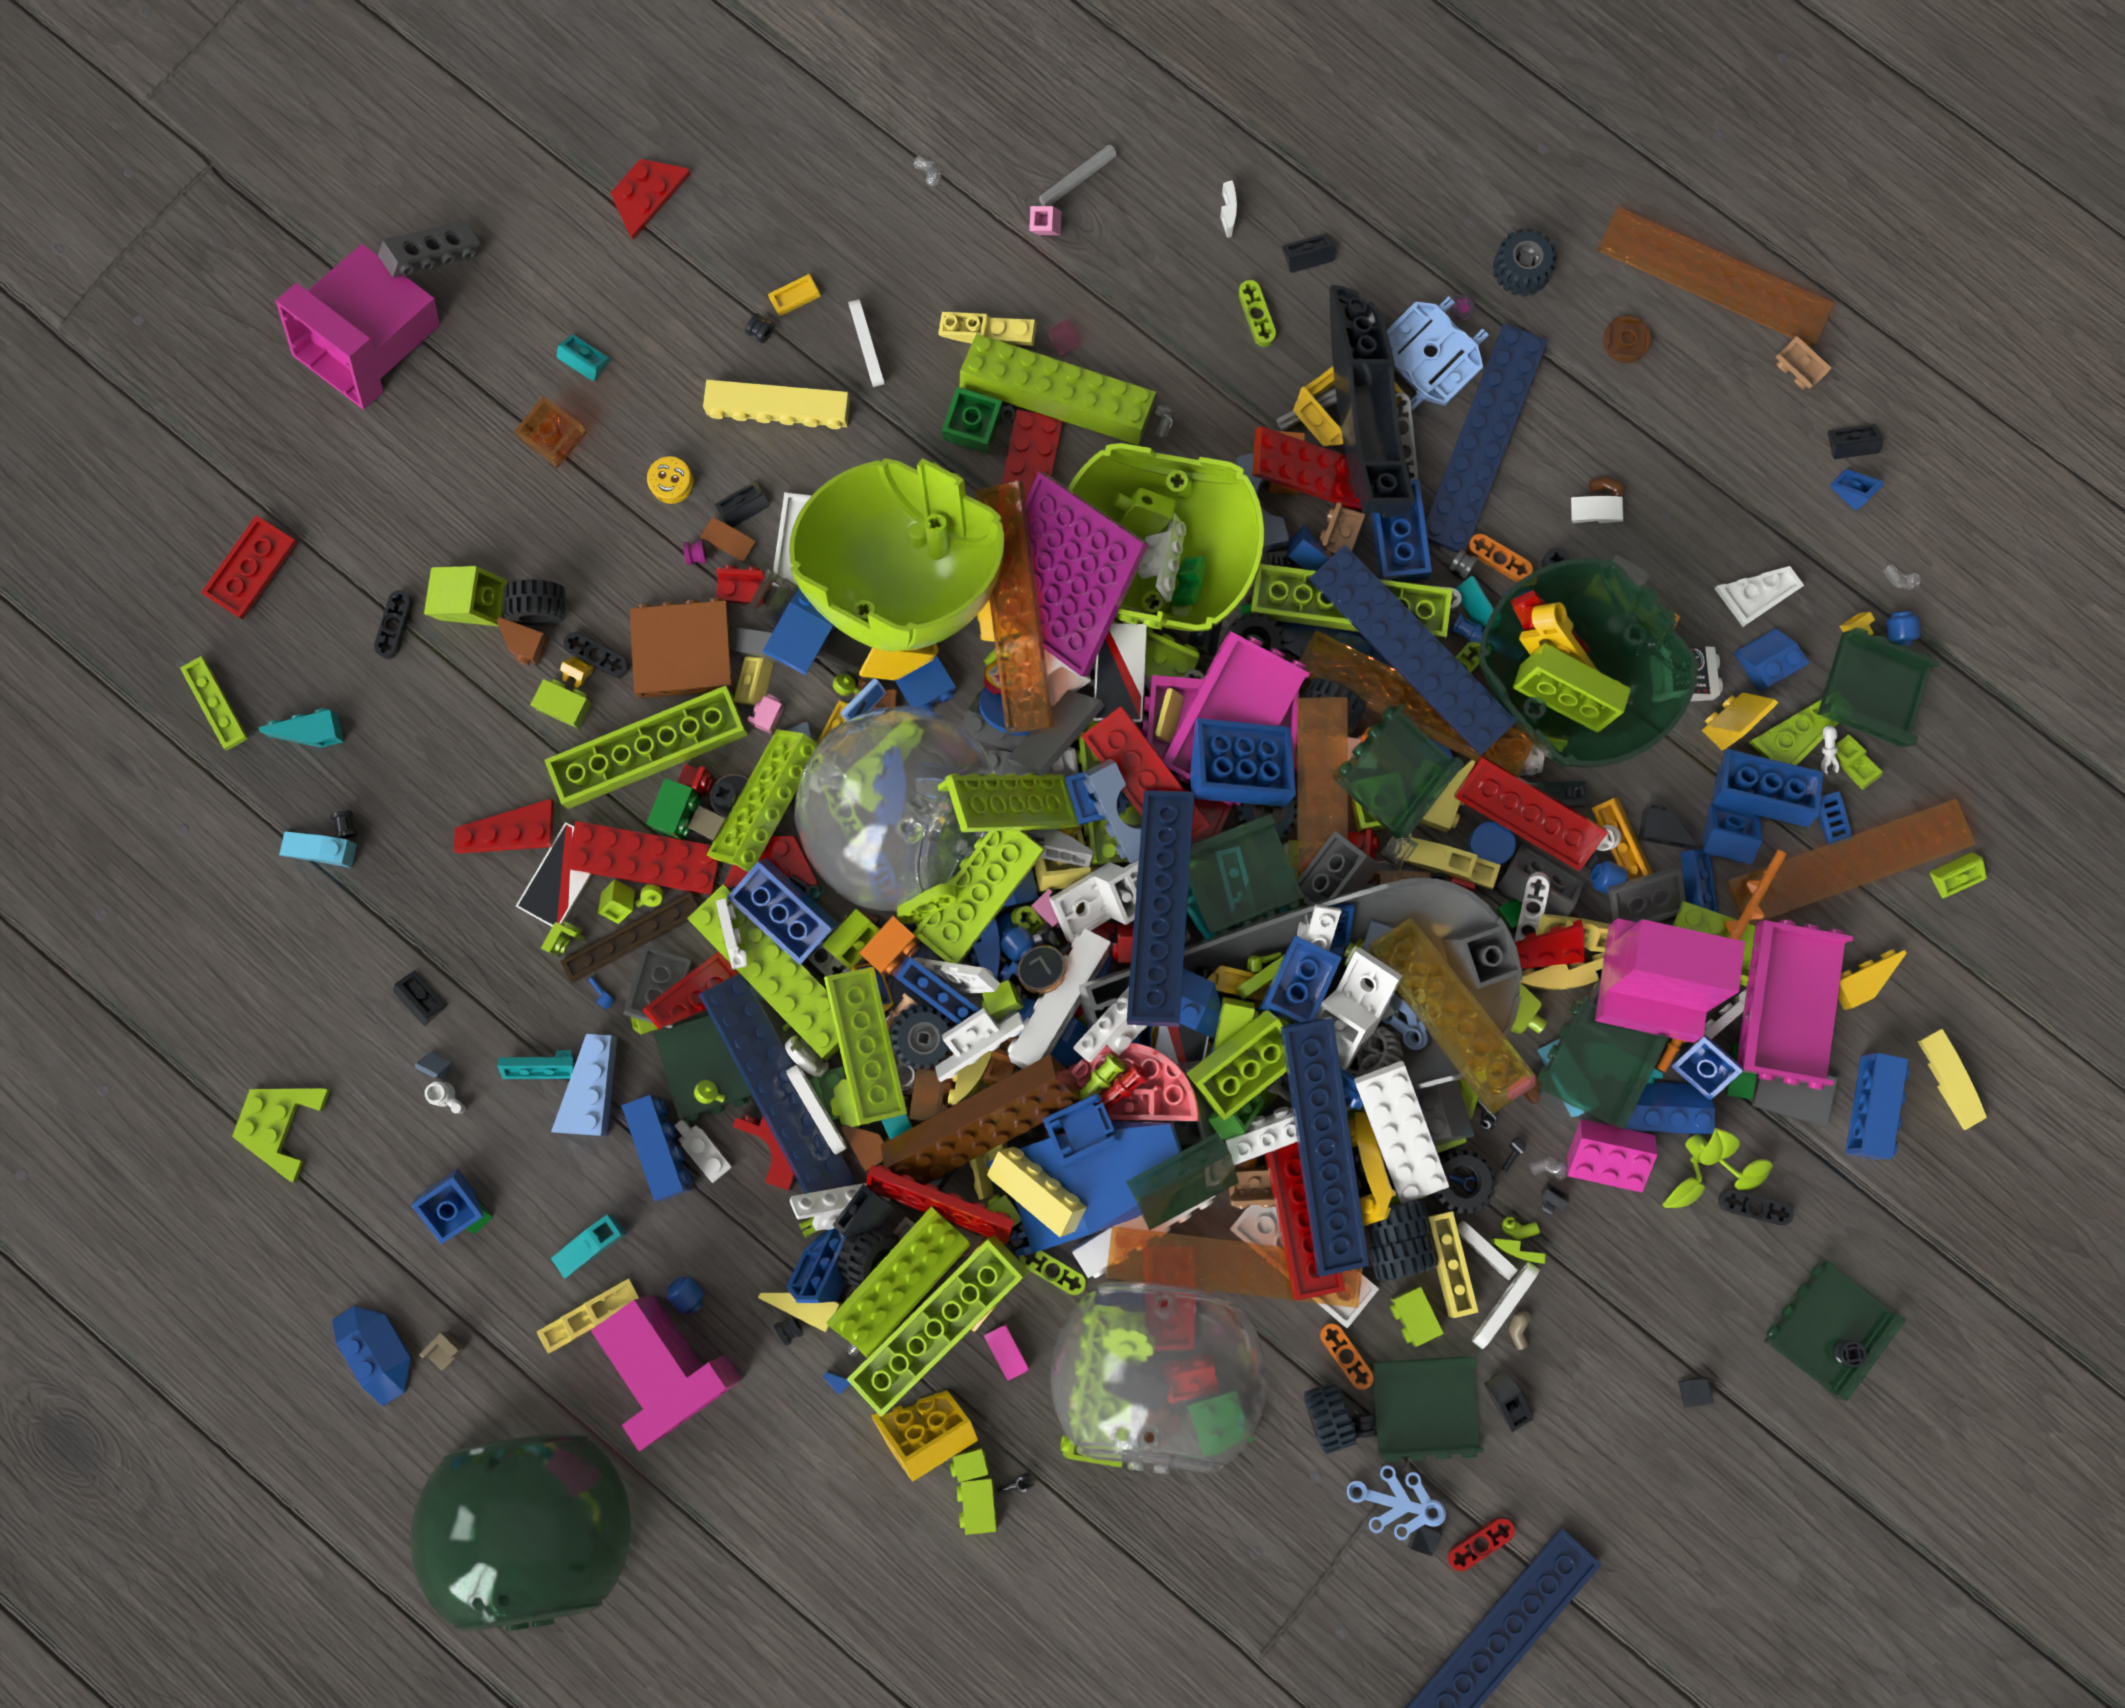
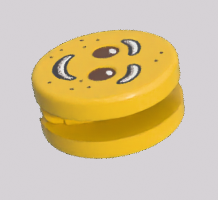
(670, 479)

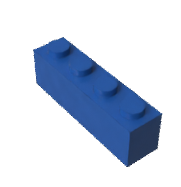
(934, 990)

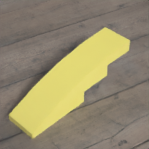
(1593, 932)
(1953, 1079)
(586, 1316)

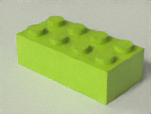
(1572, 688)
(1242, 1066)

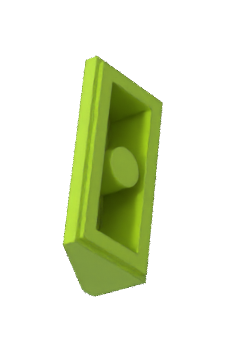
(1959, 874)

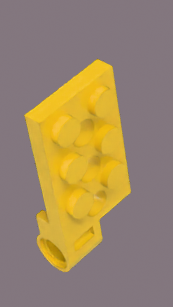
(1553, 624)

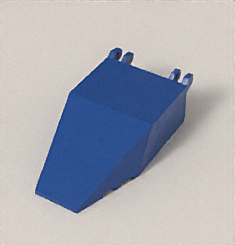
(1098, 1179)

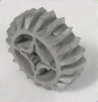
(1370, 1056)

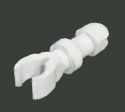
(1829, 749)

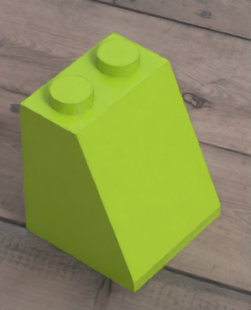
(465, 595)

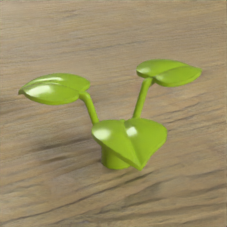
(1720, 1146)

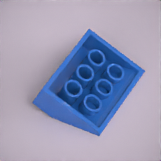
(1242, 763)

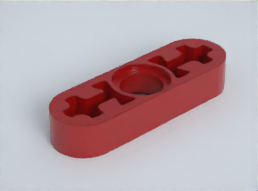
(1468, 1560)

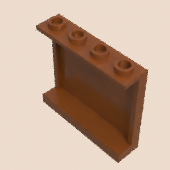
(680, 648)

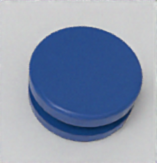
(1492, 842)

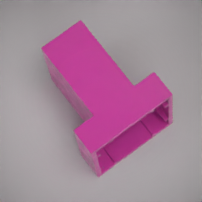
(356, 324)
(1665, 977)
(660, 1369)

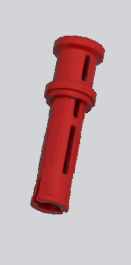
(1124, 1086)

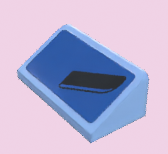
(864, 700)

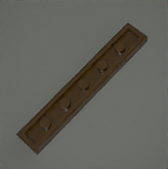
(630, 937)

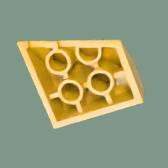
(926, 1433)

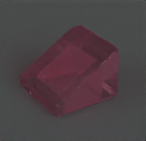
(1063, 336)

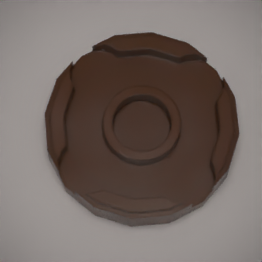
(1627, 339)

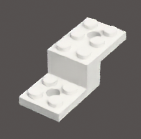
(1106, 895)
(1356, 1006)

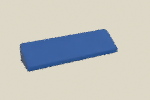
(1695, 879)

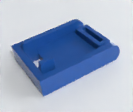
(1085, 1127)

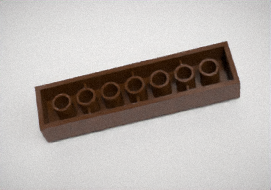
(982, 1121)

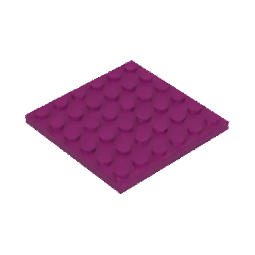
(1079, 569)

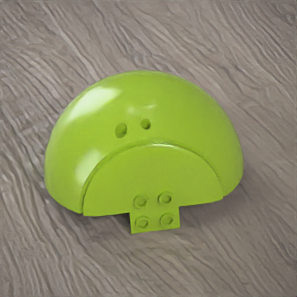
(1220, 523)
(896, 553)

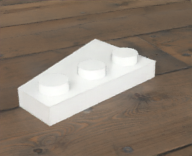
(1756, 595)

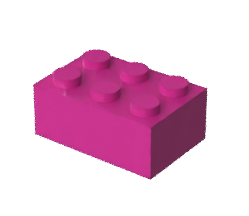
(1611, 1155)

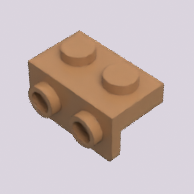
(1802, 363)
(1342, 529)
(1252, 1189)

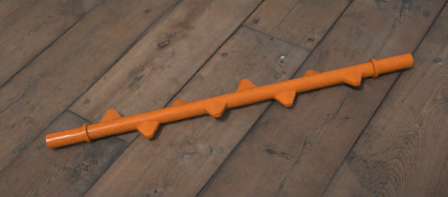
(1736, 929)

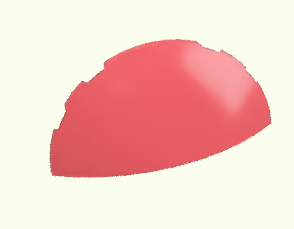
(1162, 1098)

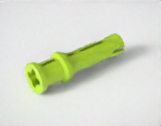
(1103, 1076)

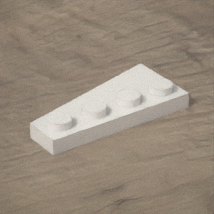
(960, 977)

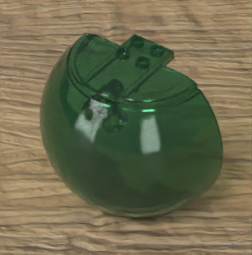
(1628, 641)
(520, 1532)

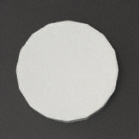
(806, 1057)

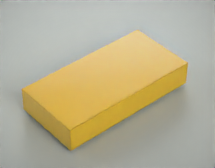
(794, 295)

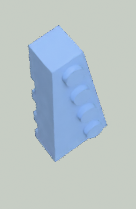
(589, 1091)

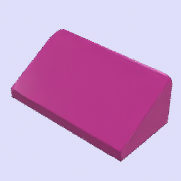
(1006, 1352)

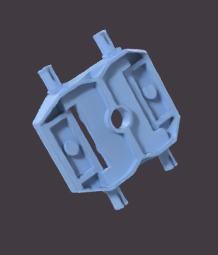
(1449, 341)

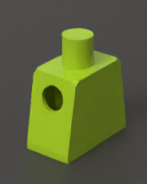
(1144, 512)
(1527, 1012)

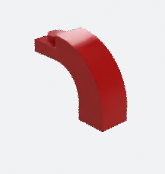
(780, 1172)

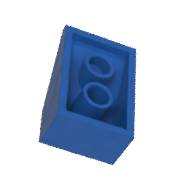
(799, 635)
(1300, 982)

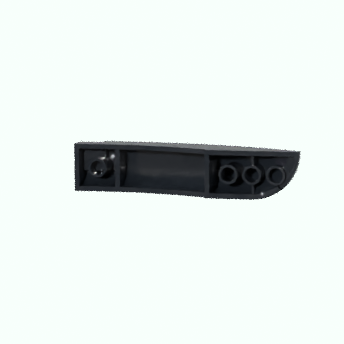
(1368, 404)

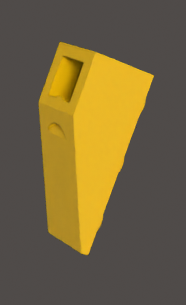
(1866, 983)

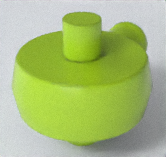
(845, 685)
(650, 895)
(707, 1092)

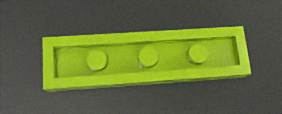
(214, 703)

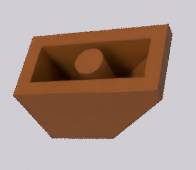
(522, 641)
(865, 1145)

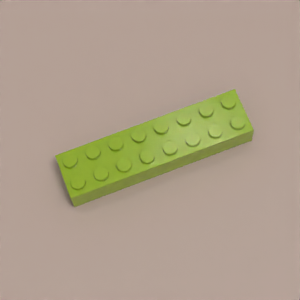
(1057, 389)
(1290, 597)
(646, 747)
(774, 975)
(938, 1325)

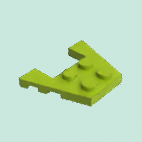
(267, 1121)

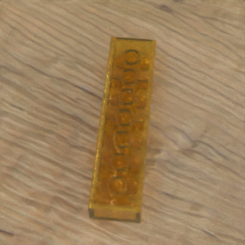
(1454, 1017)

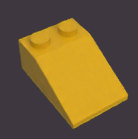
(1737, 718)

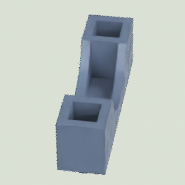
(1275, 529)
(1106, 785)

